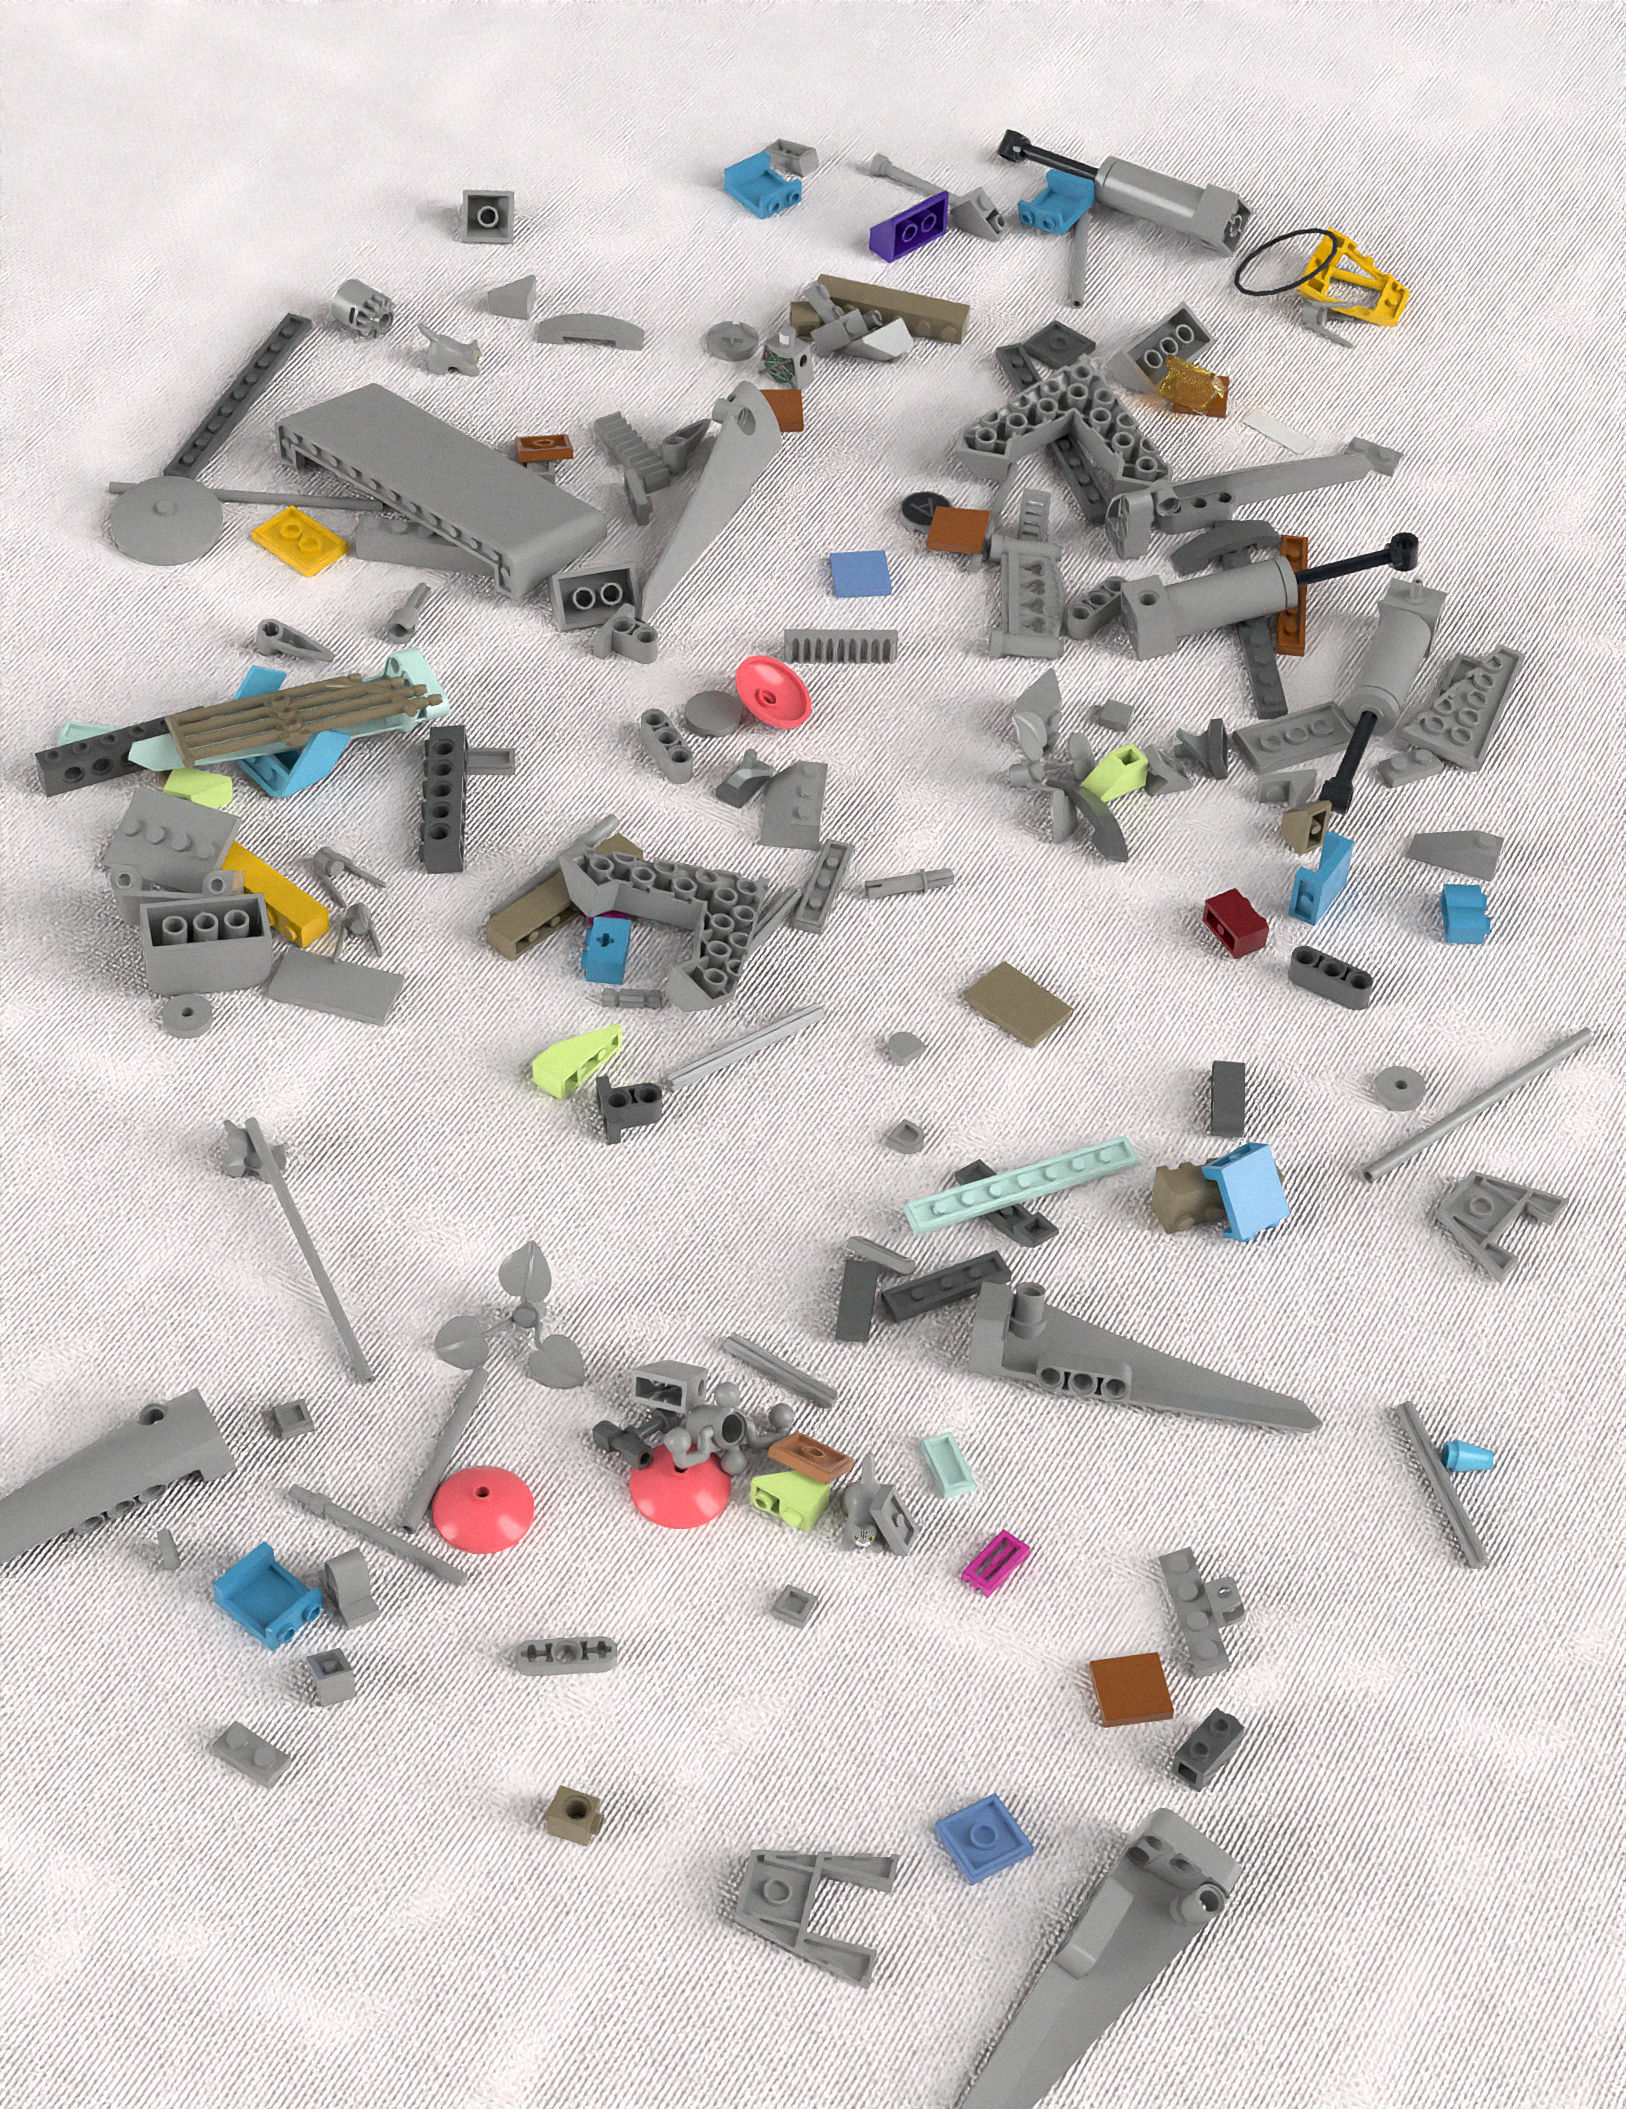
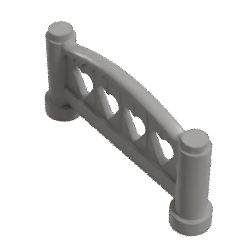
(1013, 636)

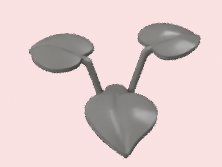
(1028, 773)
(529, 1276)

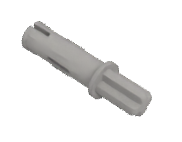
(909, 883)

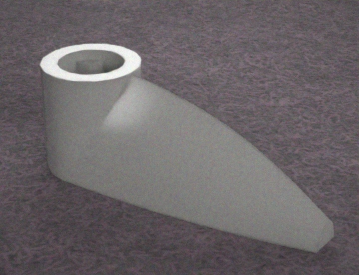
(682, 443)
(277, 636)

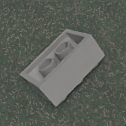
(593, 594)
(795, 807)

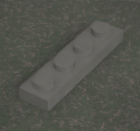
(945, 1286)

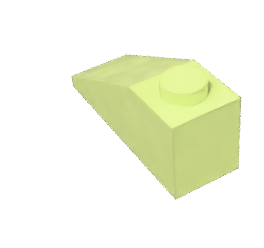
(574, 1060)

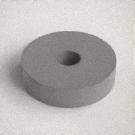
(190, 1005)
(1402, 1099)

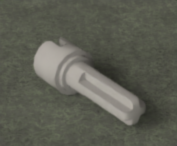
(404, 620)

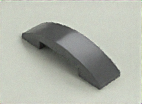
(1221, 540)
(1109, 836)
(1014, 1220)

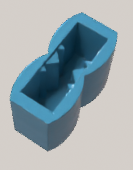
(1464, 913)

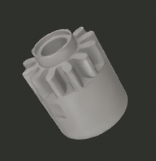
(363, 308)

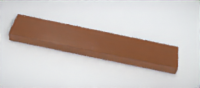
(1292, 622)

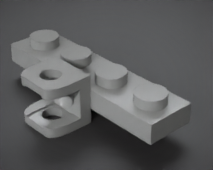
(1202, 1609)

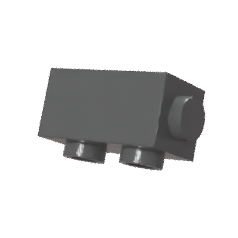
(1208, 1749)

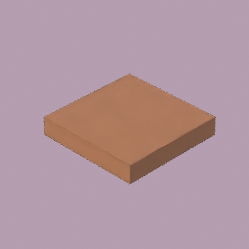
(811, 1457)

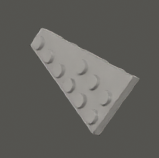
(1468, 713)

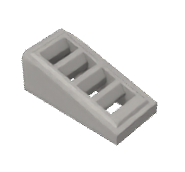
(794, 156)
(1032, 531)

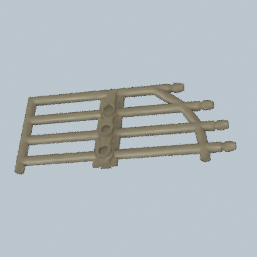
(287, 718)

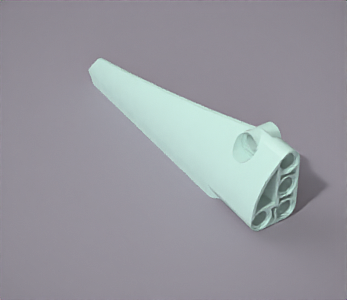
(161, 753)

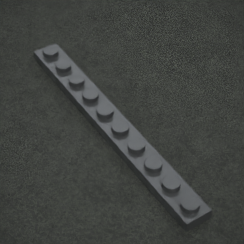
(239, 397)
(1064, 450)
(1257, 649)

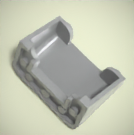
(133, 889)

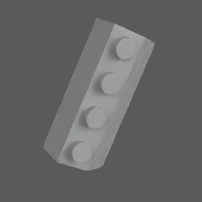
(1143, 360)

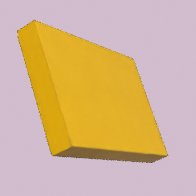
(300, 541)

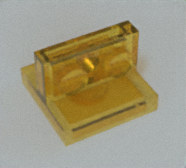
(1190, 385)

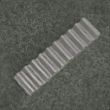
(632, 451)
(840, 644)

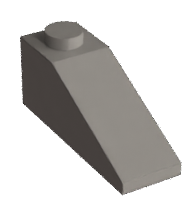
(1459, 851)

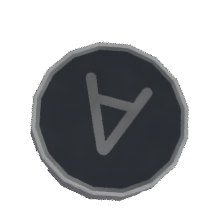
(919, 508)

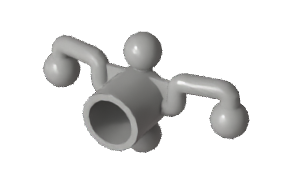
(726, 1429)

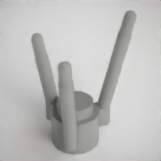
(1316, 313)
(332, 863)
(358, 922)

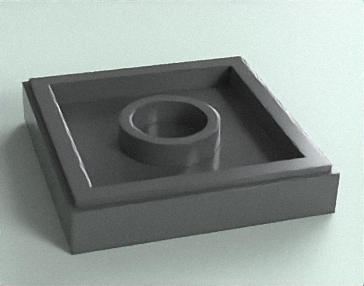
(1058, 345)

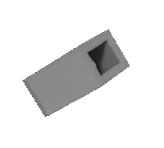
(979, 216)

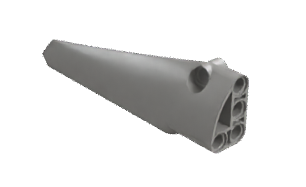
(740, 454)
(1212, 498)
(1066, 1355)
(115, 1474)
(1109, 1955)

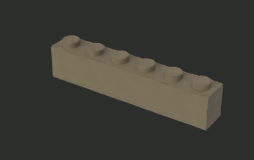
(921, 314)
(543, 909)

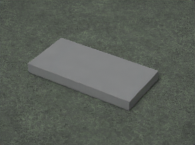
(1294, 738)
(336, 988)

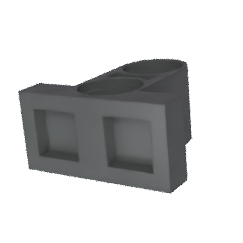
(627, 1106)

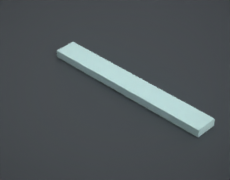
(1020, 1185)

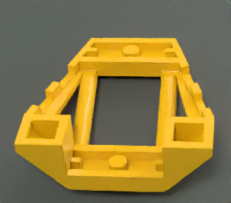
(1392, 296)

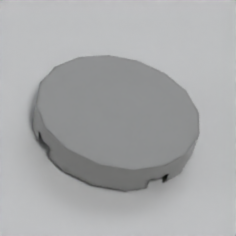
(732, 341)
(713, 713)

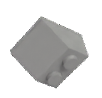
(1045, 701)

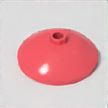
(773, 692)
(680, 1498)
(483, 1523)

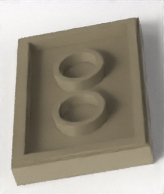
(1018, 1004)

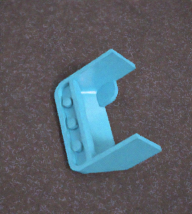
(288, 771)

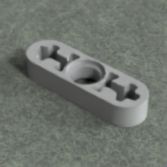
(577, 1666)

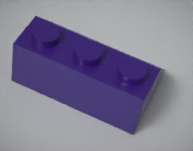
(910, 228)

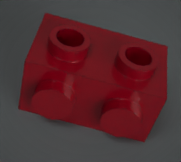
(1235, 923)

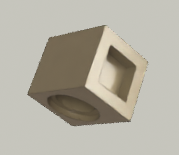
(803, 319)
(570, 1803)

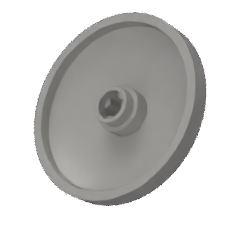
(167, 521)

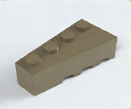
(1186, 1198)

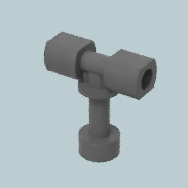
(631, 1439)

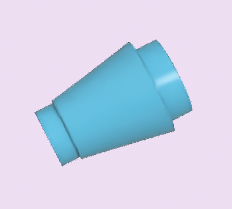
(1464, 1456)

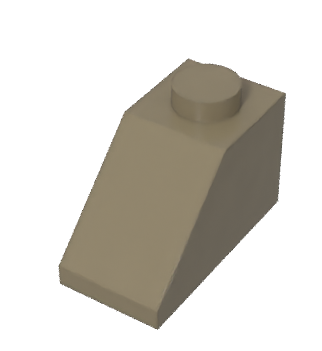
(1306, 825)

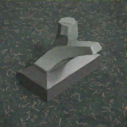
(1209, 748)
(744, 780)

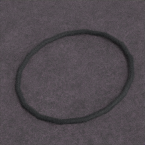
(1274, 241)

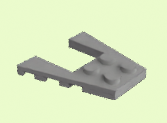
(780, 1897)

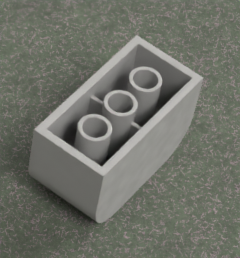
(206, 944)

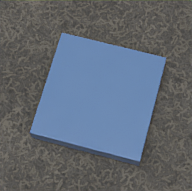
(860, 574)
(983, 1838)

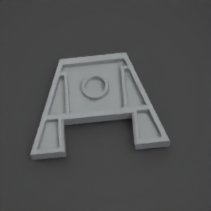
(1486, 1208)

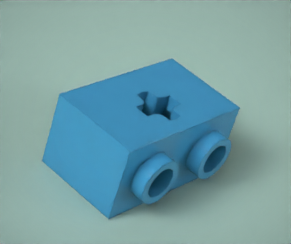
(607, 950)

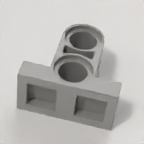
(627, 637)
(349, 1589)

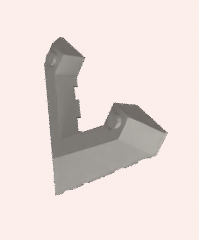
(1066, 402)
(712, 902)

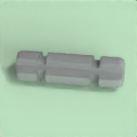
(631, 998)

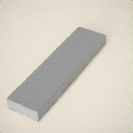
(823, 886)

